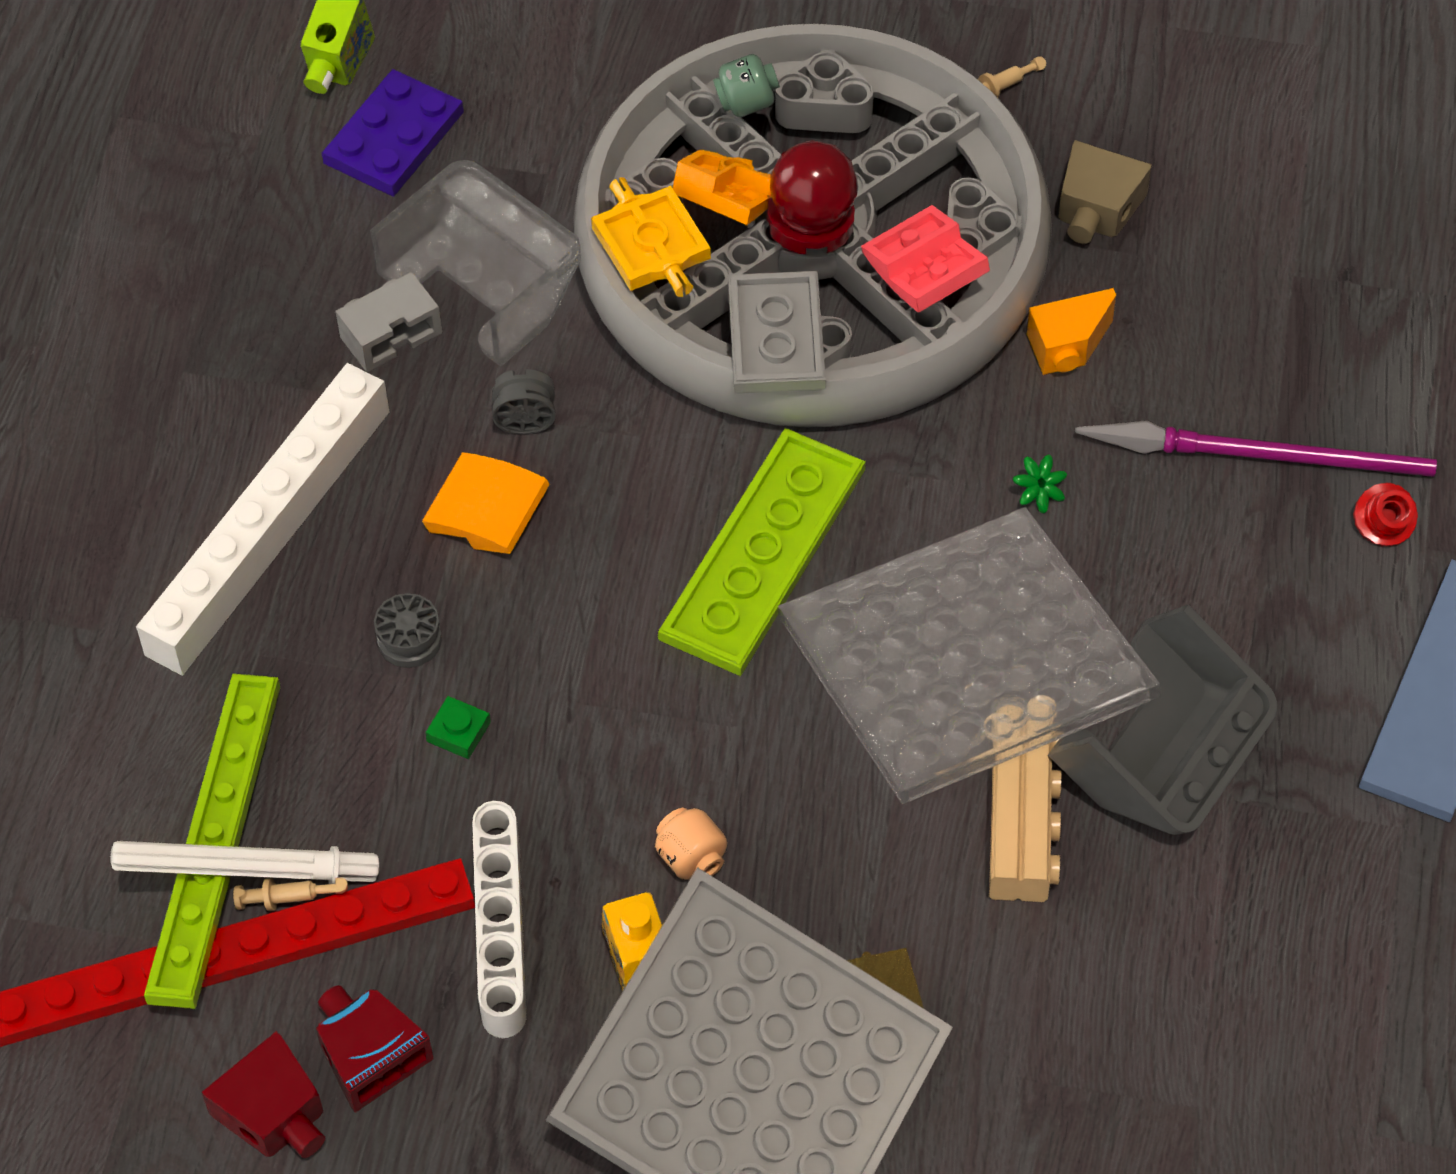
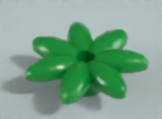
(1040, 483)

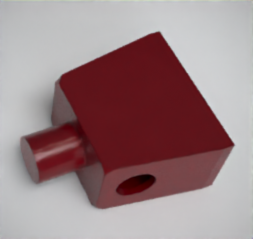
(268, 1100)

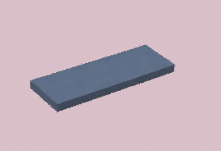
(1418, 740)

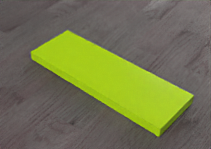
(761, 552)

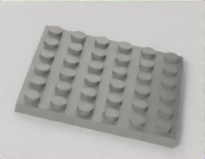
(747, 1052)

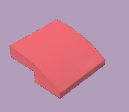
(925, 258)

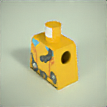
(629, 931)

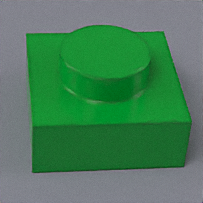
(458, 727)

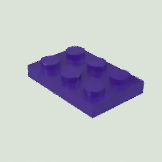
(392, 132)

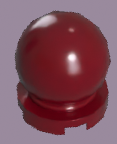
(812, 197)

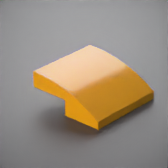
(486, 502)

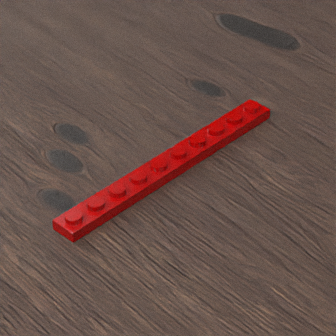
(241, 949)

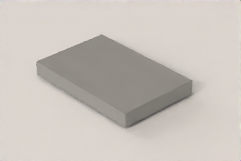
(776, 332)

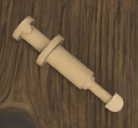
(1010, 76)
(273, 894)

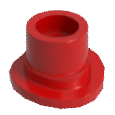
(1385, 514)

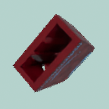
(369, 1044)

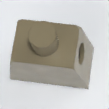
(1101, 191)

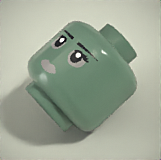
(746, 85)

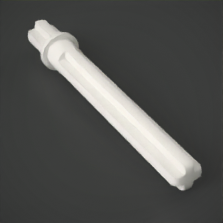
(244, 861)

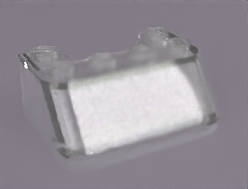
(488, 245)

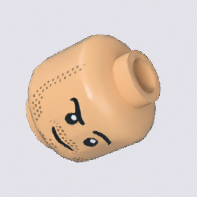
(690, 842)

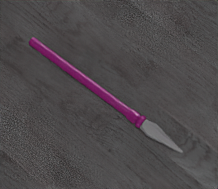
(1148, 437)

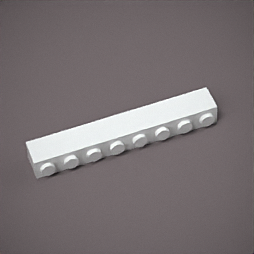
(263, 519)

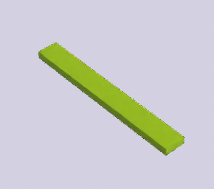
(217, 821)

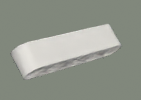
(499, 938)

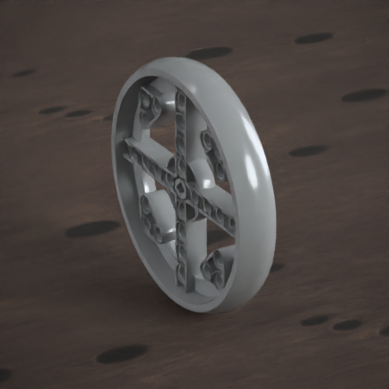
(826, 86)

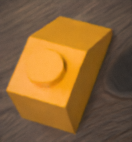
(1069, 329)

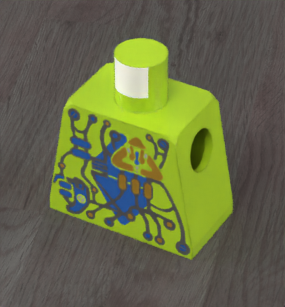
(335, 42)

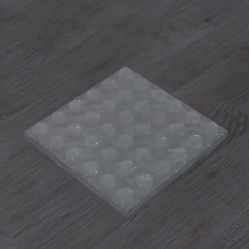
(967, 654)

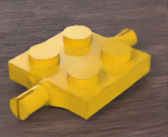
(650, 237)

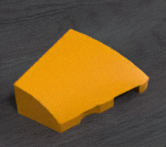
(723, 185)

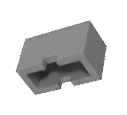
(387, 320)

